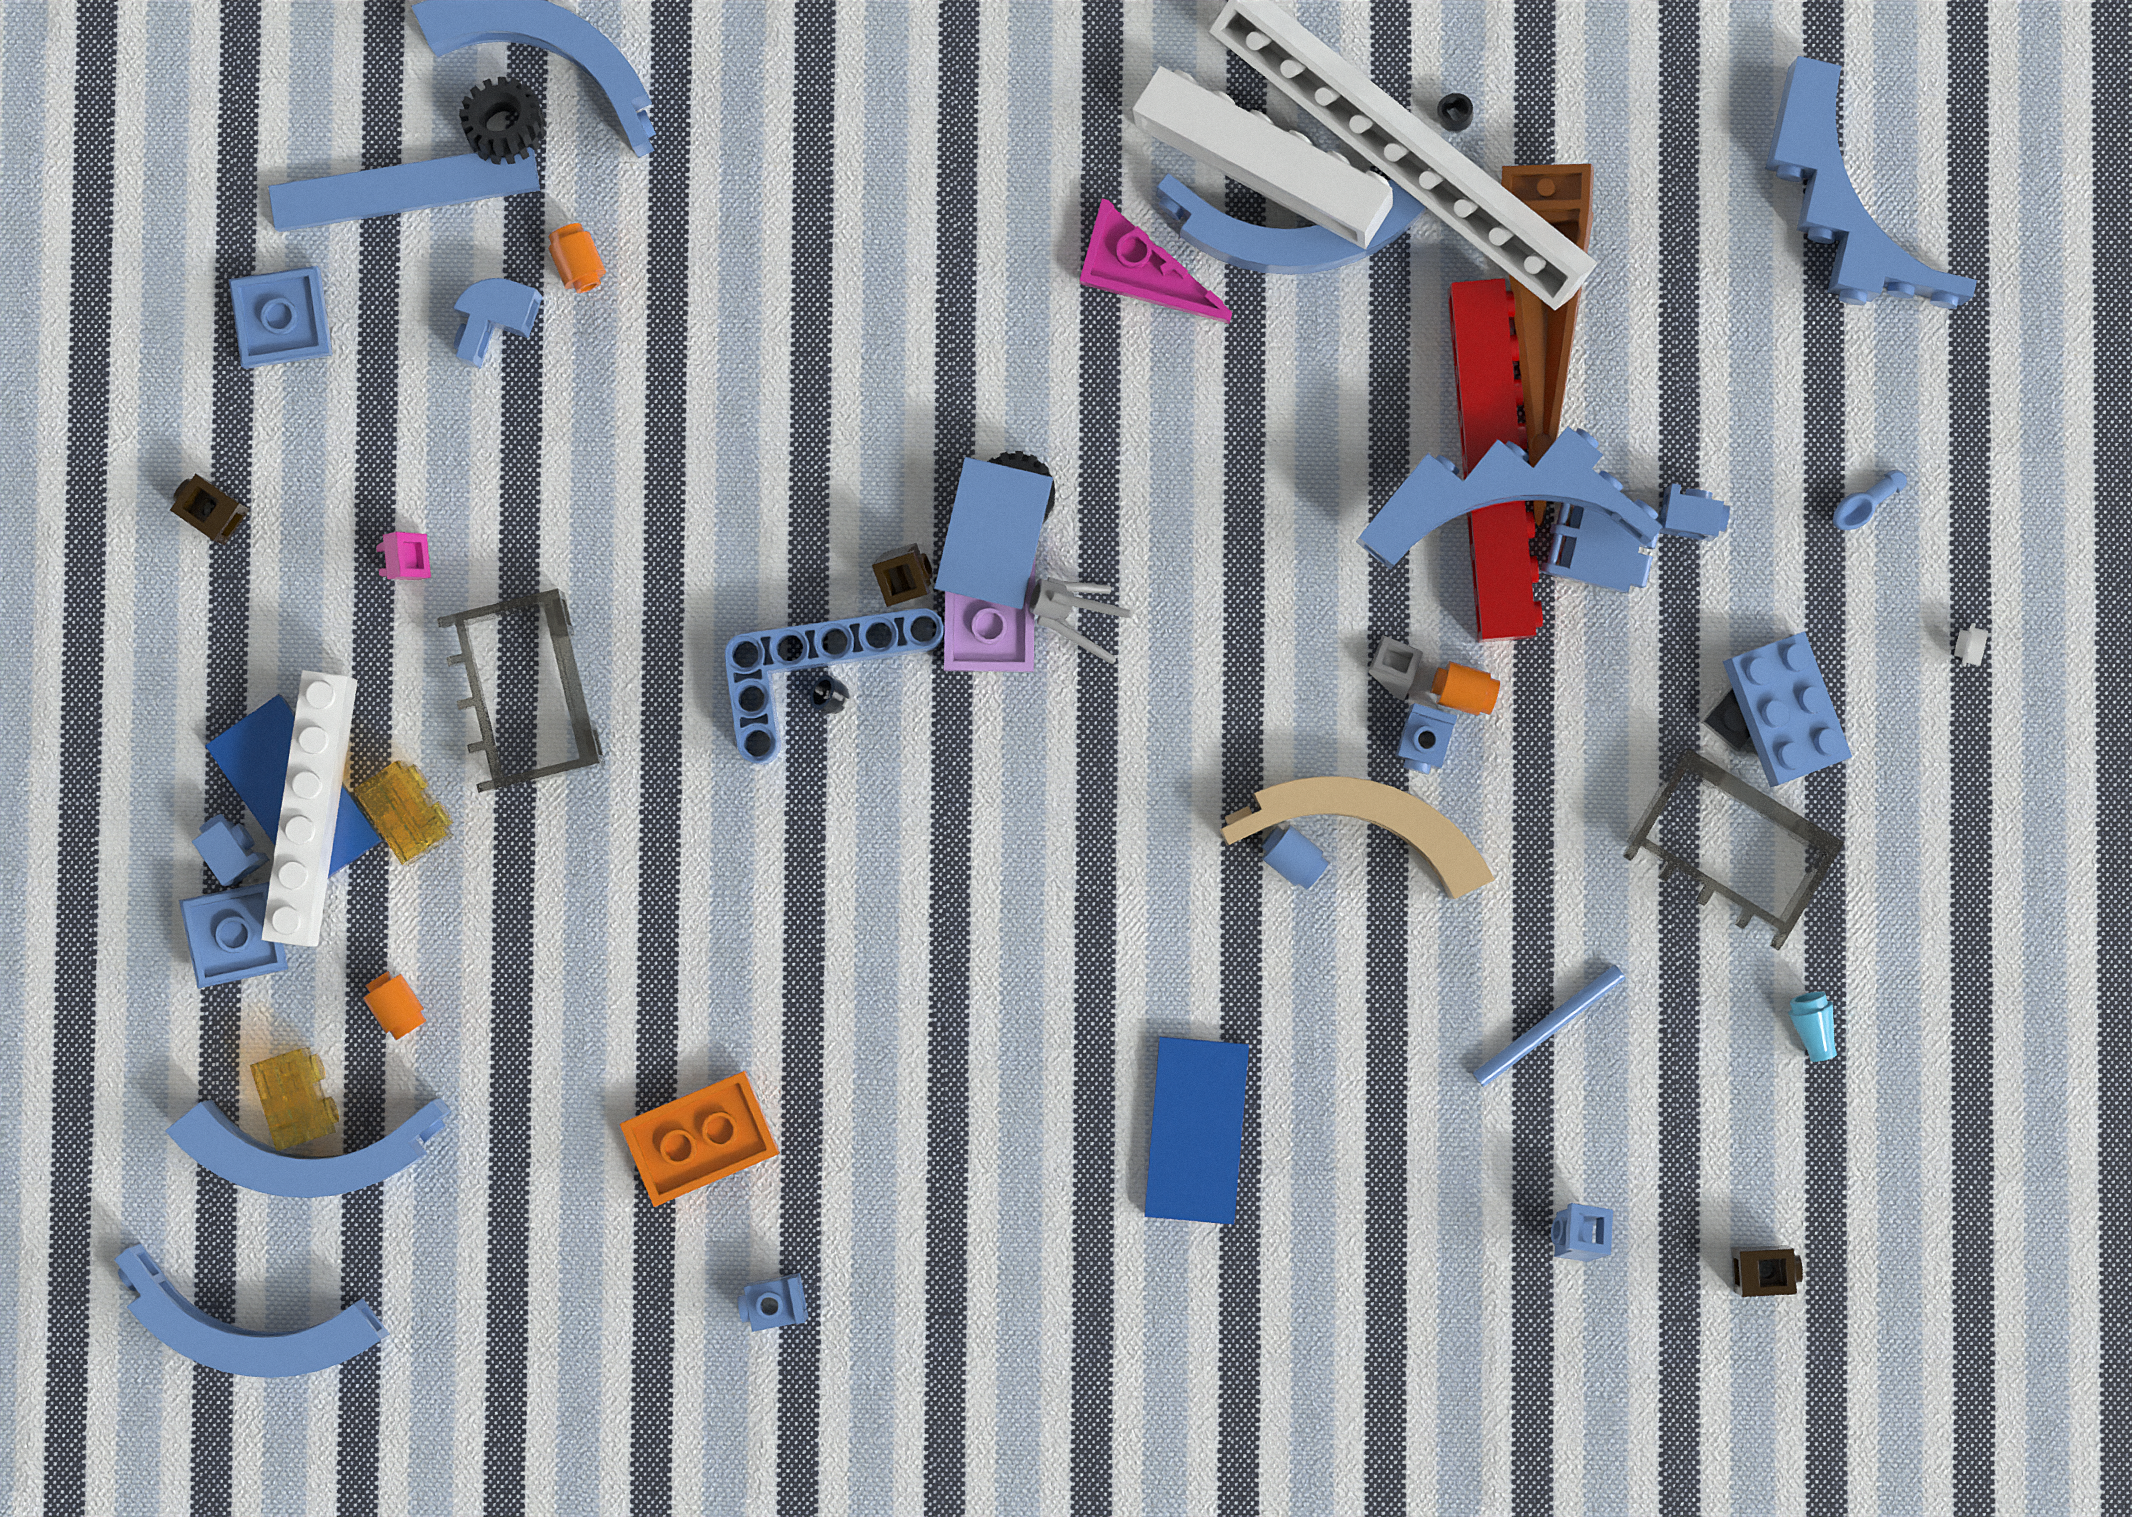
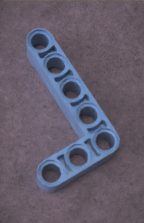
(812, 656)

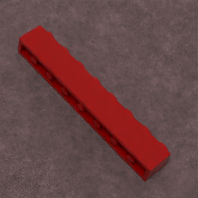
(1488, 413)

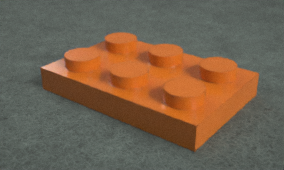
(699, 1138)

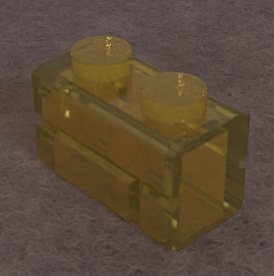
(405, 812)
(294, 1098)

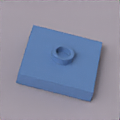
(280, 317)
(227, 935)

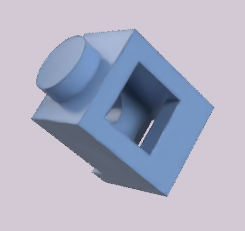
(1693, 514)
(1421, 720)
(228, 850)
(1573, 1232)
(787, 1292)

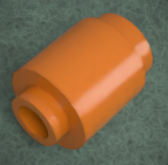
(576, 258)
(1465, 689)
(394, 1005)

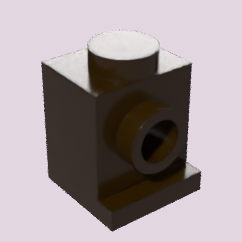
(190, 503)
(903, 574)
(1782, 1280)

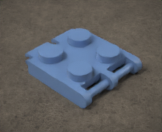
(1597, 551)

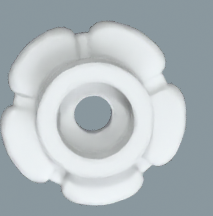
(1971, 645)

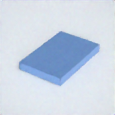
(993, 533)

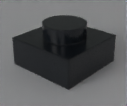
(1728, 721)

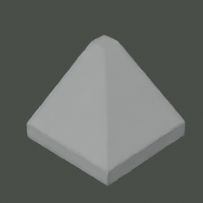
(1395, 666)

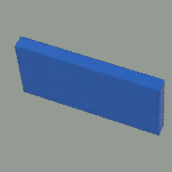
(256, 763)
(1196, 1130)

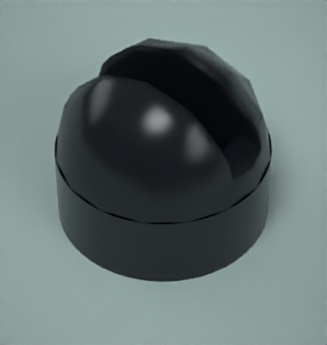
(1463, 109)
(821, 691)

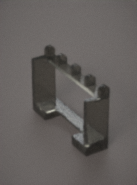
(560, 631)
(1798, 828)

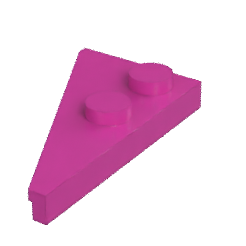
(1131, 265)

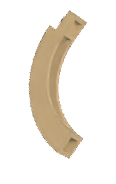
(1404, 815)

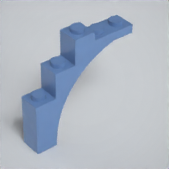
(1808, 148)
(1562, 475)

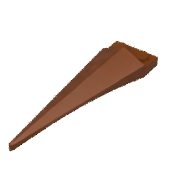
(1546, 336)

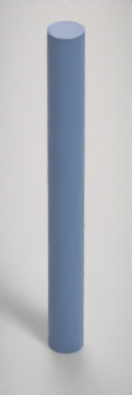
(1549, 1025)

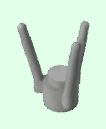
(1055, 599)

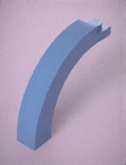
(542, 24)
(1277, 249)
(243, 1160)
(238, 1349)

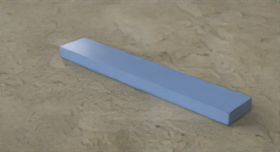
(399, 189)

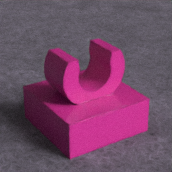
(405, 556)

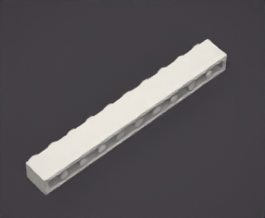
(1404, 149)

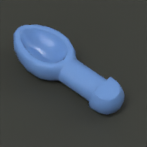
(1859, 507)

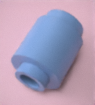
(1294, 856)

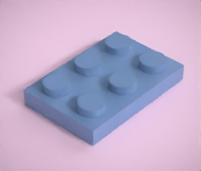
(1787, 709)

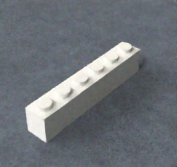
(1264, 156)
(309, 809)

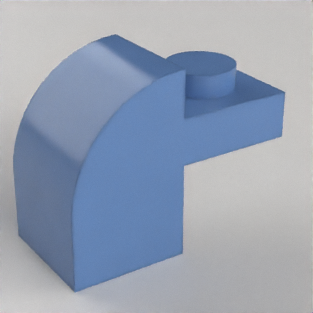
(489, 306)

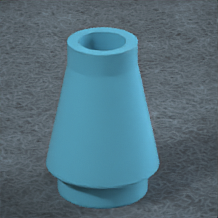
(1815, 1024)

